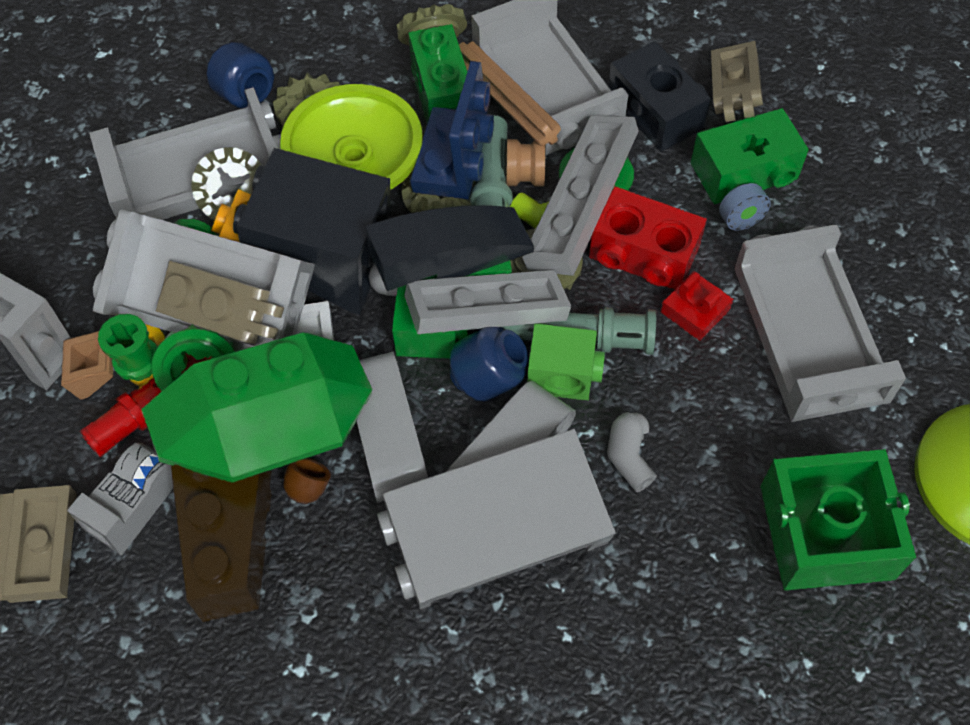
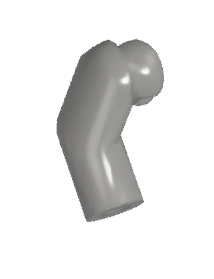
(624, 448)

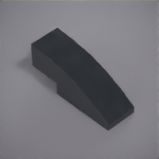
(445, 243)

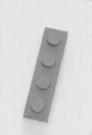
(581, 194)

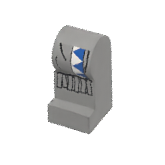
(124, 498)

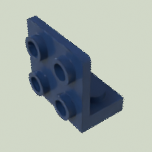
(454, 142)

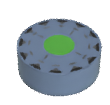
(744, 206)

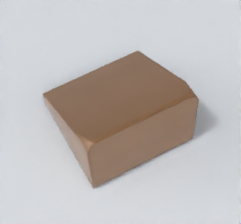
(85, 365)

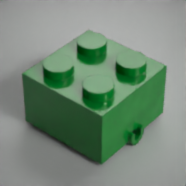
(837, 520)

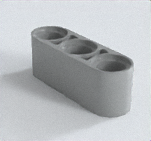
(524, 420)
(388, 429)

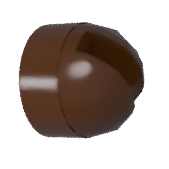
(306, 480)

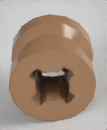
(525, 163)

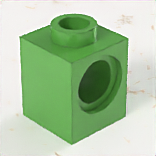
(565, 360)

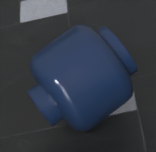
(238, 68)
(488, 363)

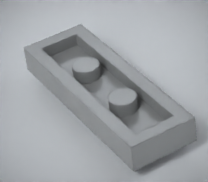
(486, 301)

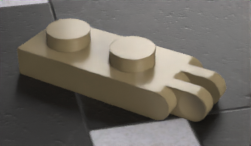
(736, 80)
(217, 303)

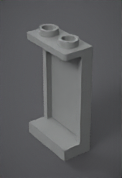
(547, 64)
(157, 170)
(140, 258)
(813, 325)
(31, 332)
(494, 518)

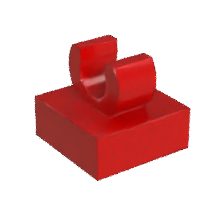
(696, 305)

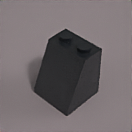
(319, 217)

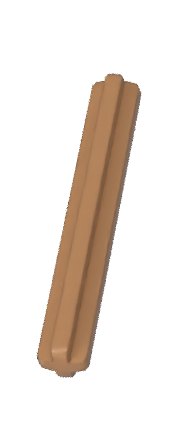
(513, 98)

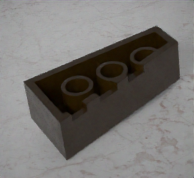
(221, 540)

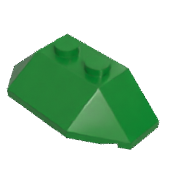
(259, 407)

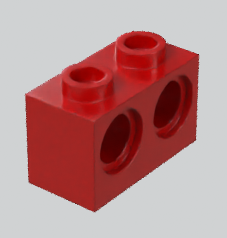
(649, 232)

